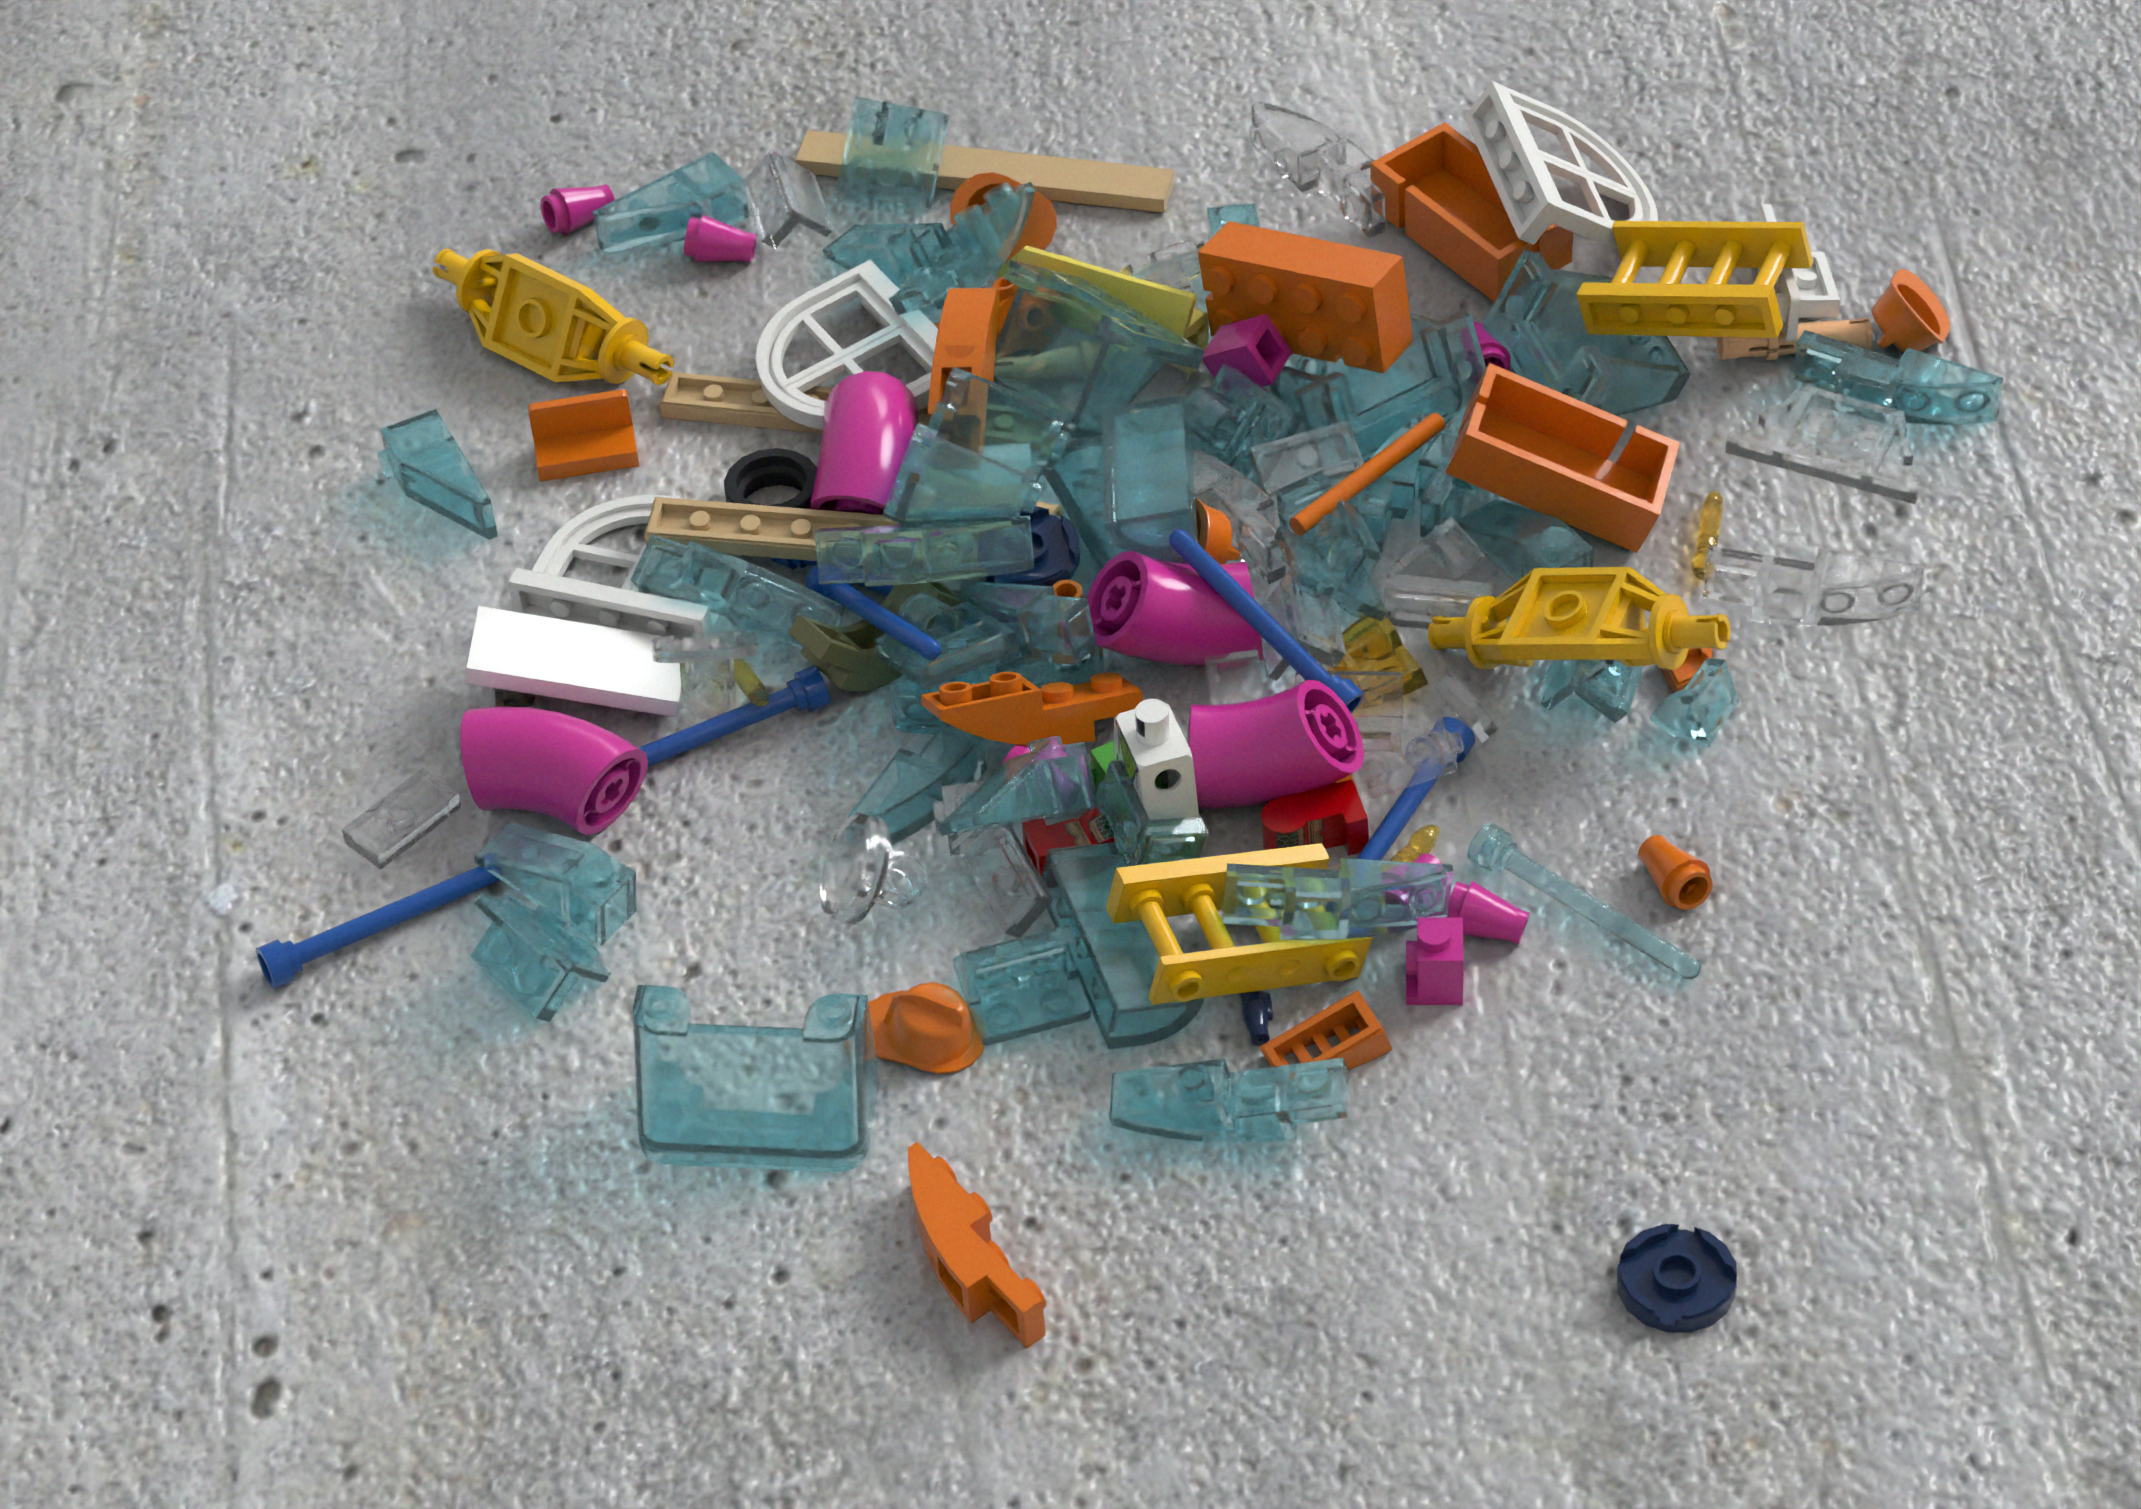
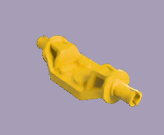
(549, 320)
(1579, 617)

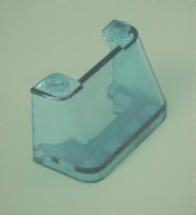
(977, 456)
(754, 1090)

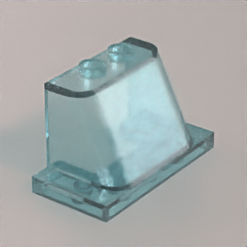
(1548, 343)
(1080, 347)
(1428, 377)

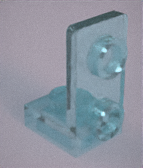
(1135, 834)

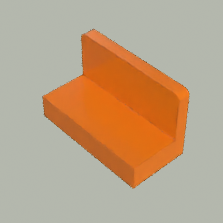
(583, 435)

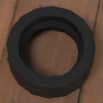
(771, 468)

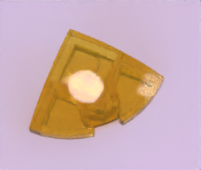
(1377, 647)

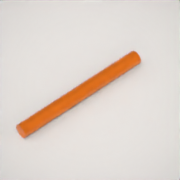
(1368, 473)

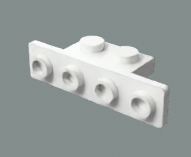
(1802, 291)

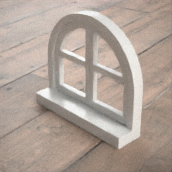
(1523, 170)
(873, 288)
(626, 608)

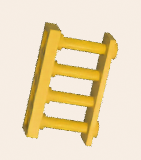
(1695, 309)
(1197, 888)

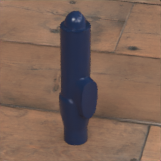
(1256, 1013)

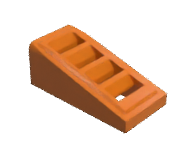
(1334, 1020)

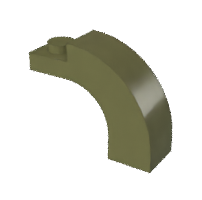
(849, 652)

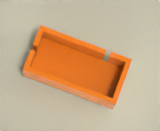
(1454, 211)
(1316, 292)
(1554, 458)

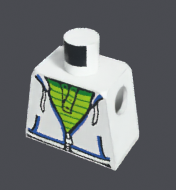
(1153, 744)

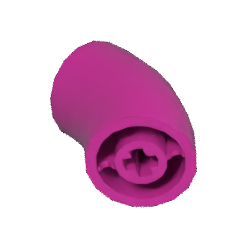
(863, 442)
(1167, 612)
(1272, 746)
(549, 766)

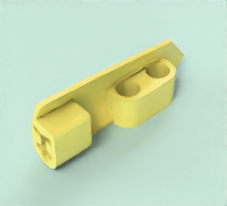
(1159, 302)

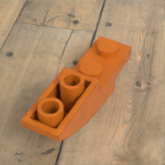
(965, 337)
(1019, 712)
(961, 1252)

